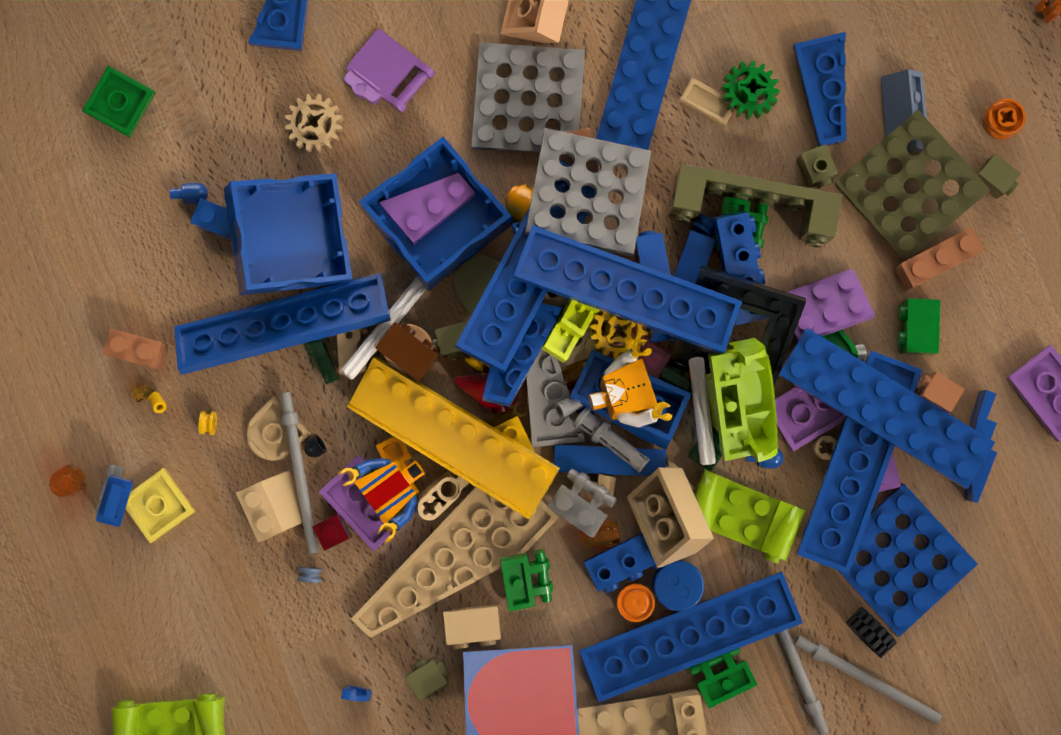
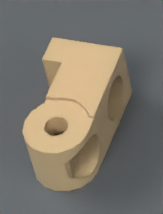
(347, 345)

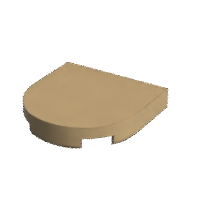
(267, 434)

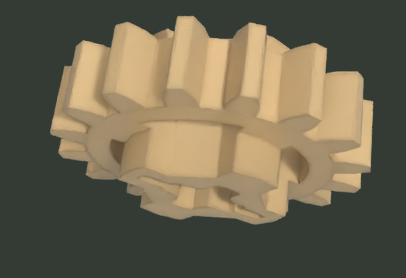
(305, 128)

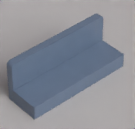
(901, 98)

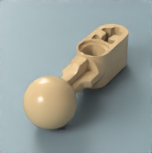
(434, 488)

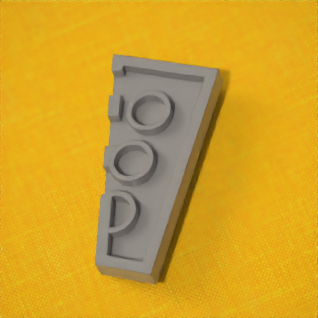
(544, 389)

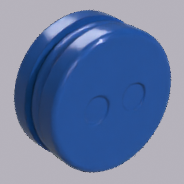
(678, 585)

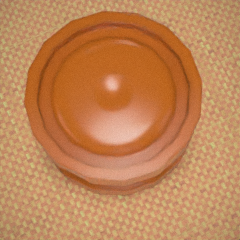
(1049, 12)
(1004, 118)
(635, 602)

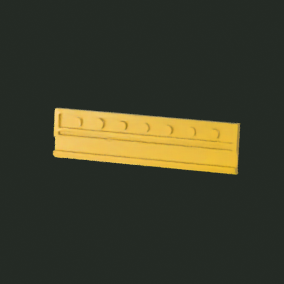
(453, 437)

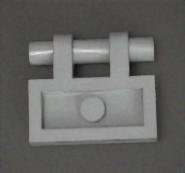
(576, 509)

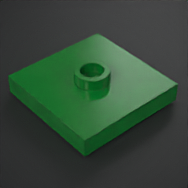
(119, 101)

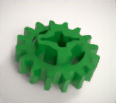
(759, 84)

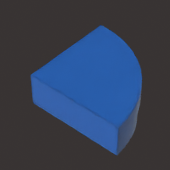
(356, 693)

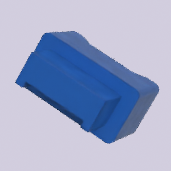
(114, 500)

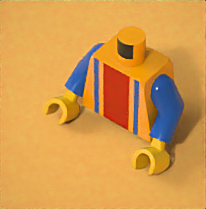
(388, 490)

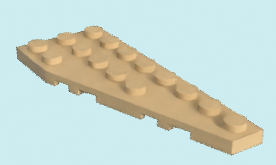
(453, 557)

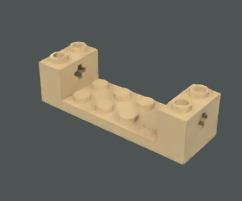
(649, 715)

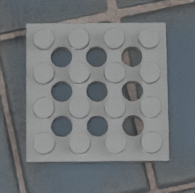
(542, 87)
(608, 156)

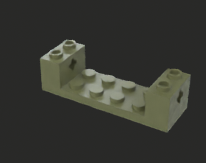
(819, 206)

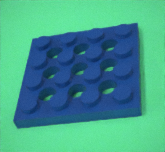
(938, 582)

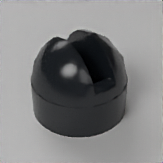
(314, 446)

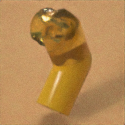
(154, 397)

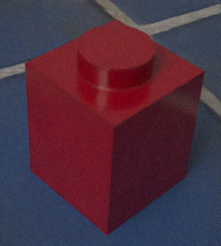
(332, 532)

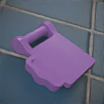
(381, 69)

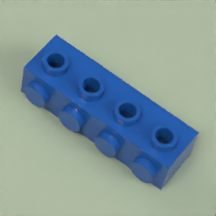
(739, 253)
(620, 562)

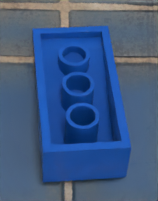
(657, 433)

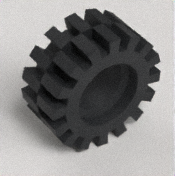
(871, 632)

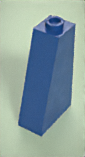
(652, 253)

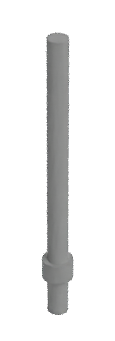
(290, 420)
(821, 653)
(812, 705)

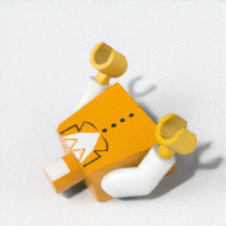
(628, 390)

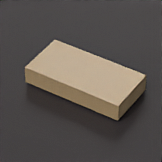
(706, 102)

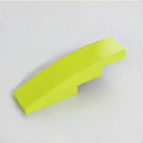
(568, 329)

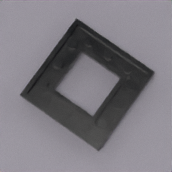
(780, 306)

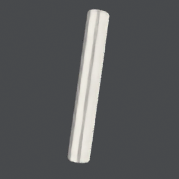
(702, 411)

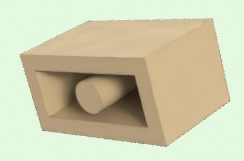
(472, 625)

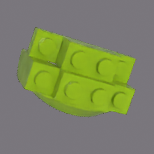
(743, 401)

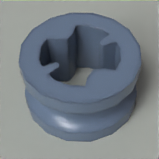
(309, 574)

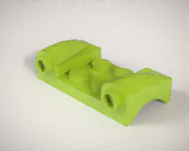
(748, 516)
(172, 717)

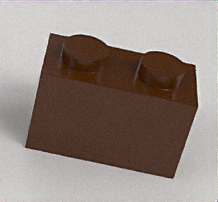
(408, 351)

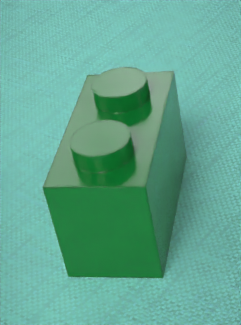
(919, 326)

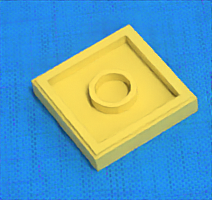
(158, 505)

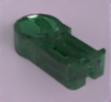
(323, 360)

